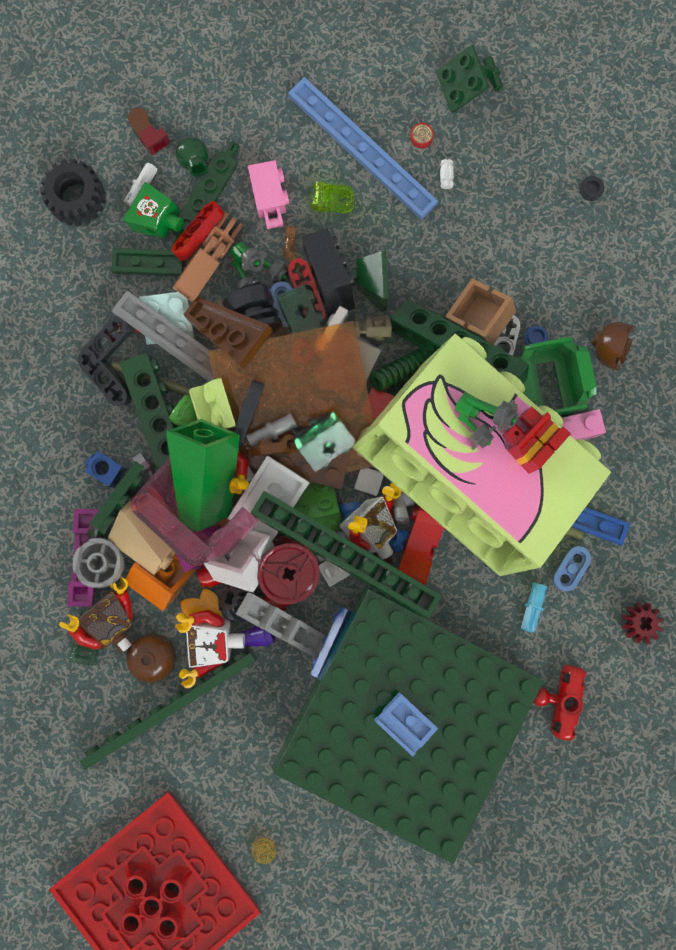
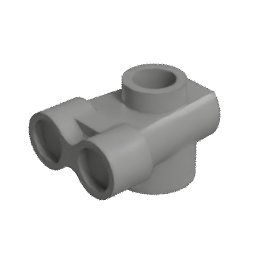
(400, 509)

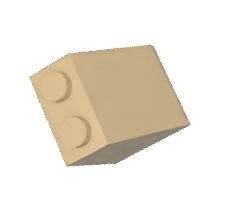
(140, 541)

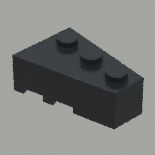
(329, 270)

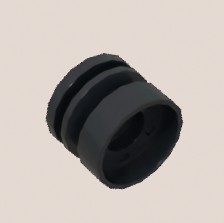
(256, 304)

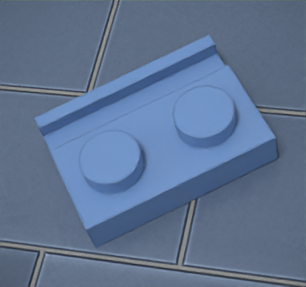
(406, 724)

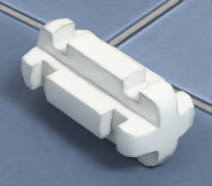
(446, 174)

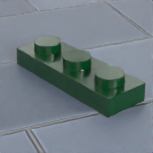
(145, 262)

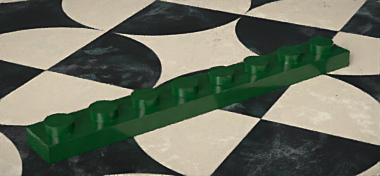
(159, 713)

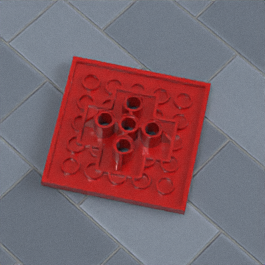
(158, 850)

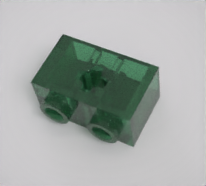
(289, 304)
(328, 430)

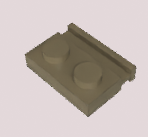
(376, 326)

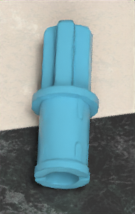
(534, 607)

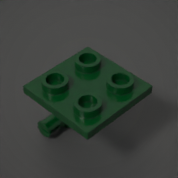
(466, 78)

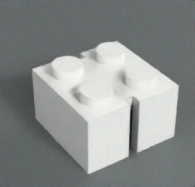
(243, 562)

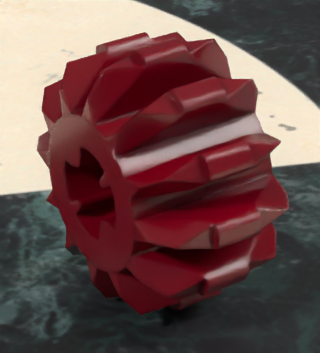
(633, 622)

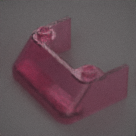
(157, 508)

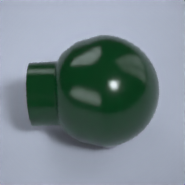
(192, 155)

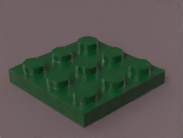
(117, 500)

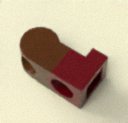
(147, 134)

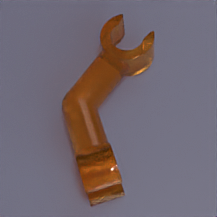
(288, 248)

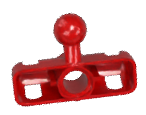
(566, 716)

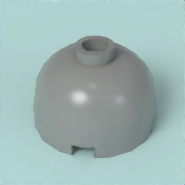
(98, 563)

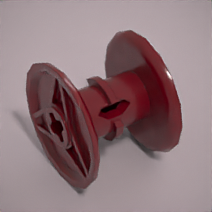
(288, 584)

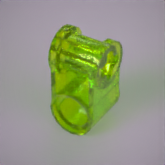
(330, 198)

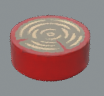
(421, 135)

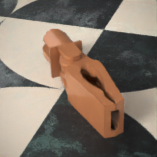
(202, 264)

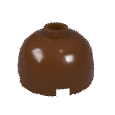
(613, 344)
(151, 658)

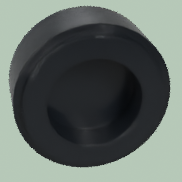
(591, 188)

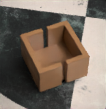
(479, 314)

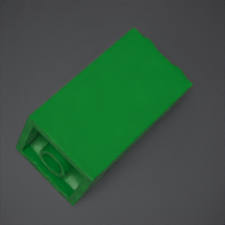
(202, 468)

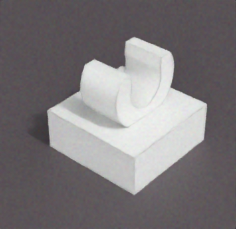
(332, 573)

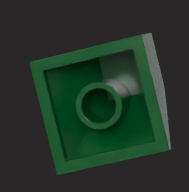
(372, 278)

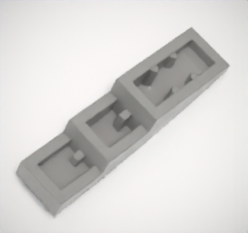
(281, 625)

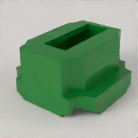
(572, 372)

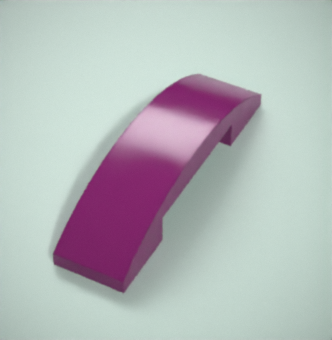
(78, 593)

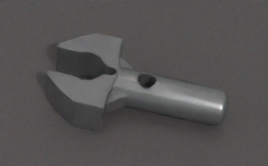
(141, 459)

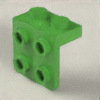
(321, 505)

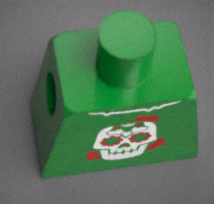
(153, 213)

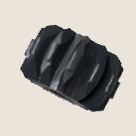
(231, 601)

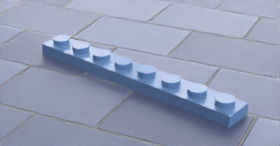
(363, 148)

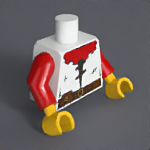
(207, 643)

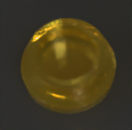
(263, 850)

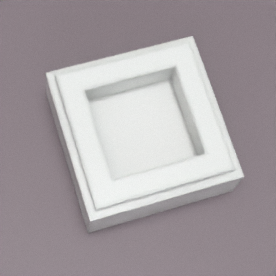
(369, 481)

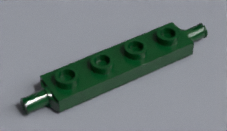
(210, 185)

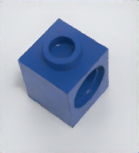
(114, 473)

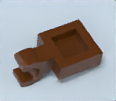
(267, 447)

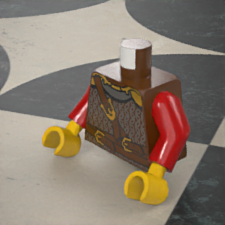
(104, 621)

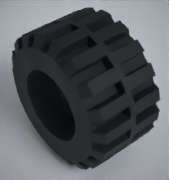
(60, 179)

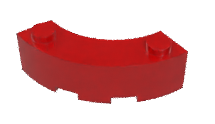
(418, 548)

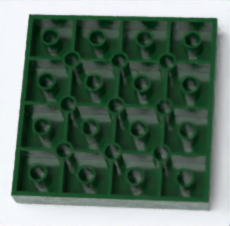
(360, 768)

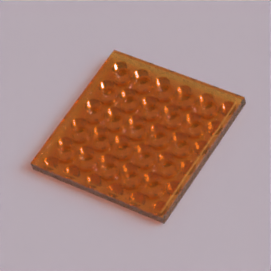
(302, 376)

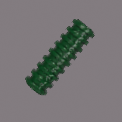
(398, 370)

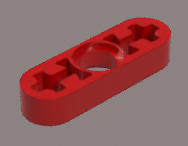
(197, 231)
(306, 273)

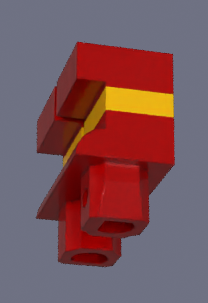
(537, 442)

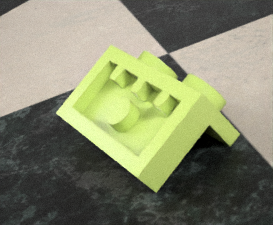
(212, 404)

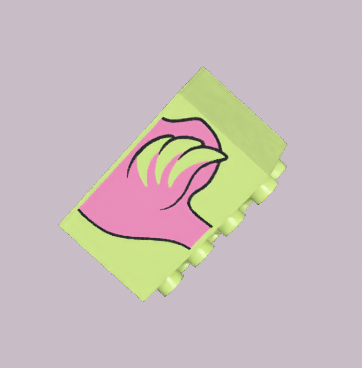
(480, 493)

